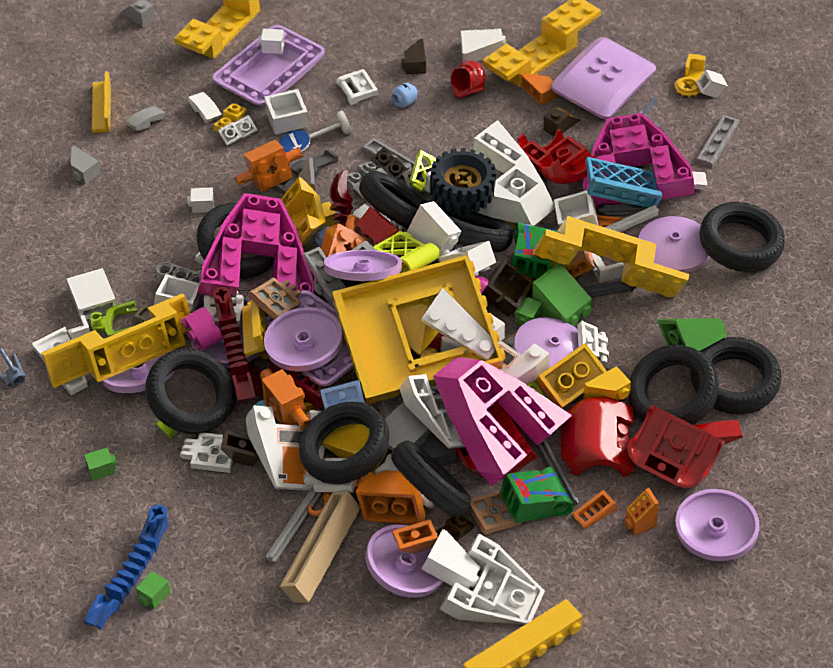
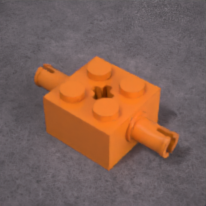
(268, 165)
(342, 238)
(284, 397)

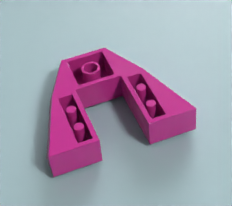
(637, 142)
(260, 228)
(470, 390)

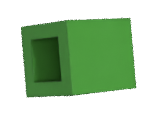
(527, 311)
(100, 463)
(152, 590)

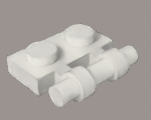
(596, 341)

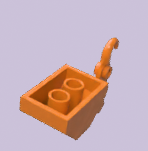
(385, 499)

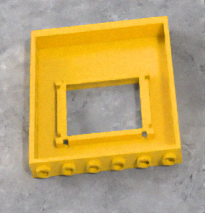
(377, 335)

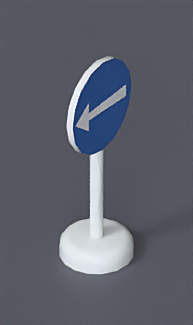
(302, 140)

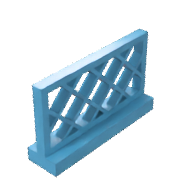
(621, 190)

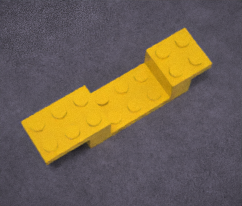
(220, 29)
(557, 38)
(635, 253)
(122, 350)

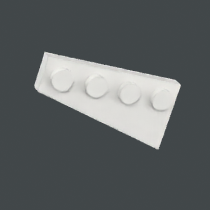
(456, 324)

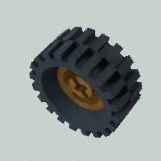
(462, 181)

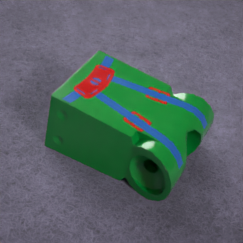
(526, 238)
(535, 495)

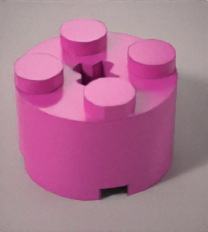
(201, 329)

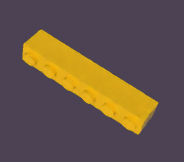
(531, 639)

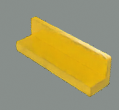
(101, 105)
(253, 328)

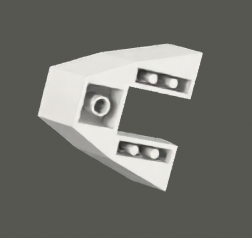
(520, 190)

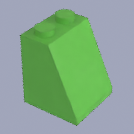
(561, 296)
(692, 331)

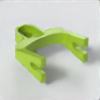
(105, 323)

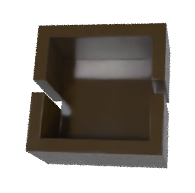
(503, 291)

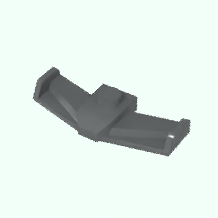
(318, 162)

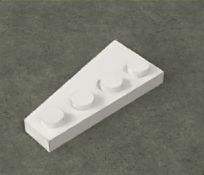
(53, 340)

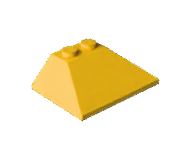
(304, 209)
(416, 332)

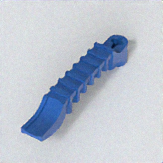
(120, 587)

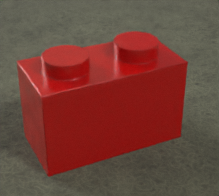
(376, 226)

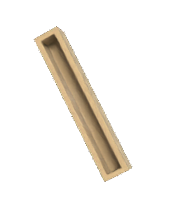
(320, 547)

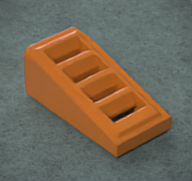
(595, 501)

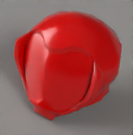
(467, 79)

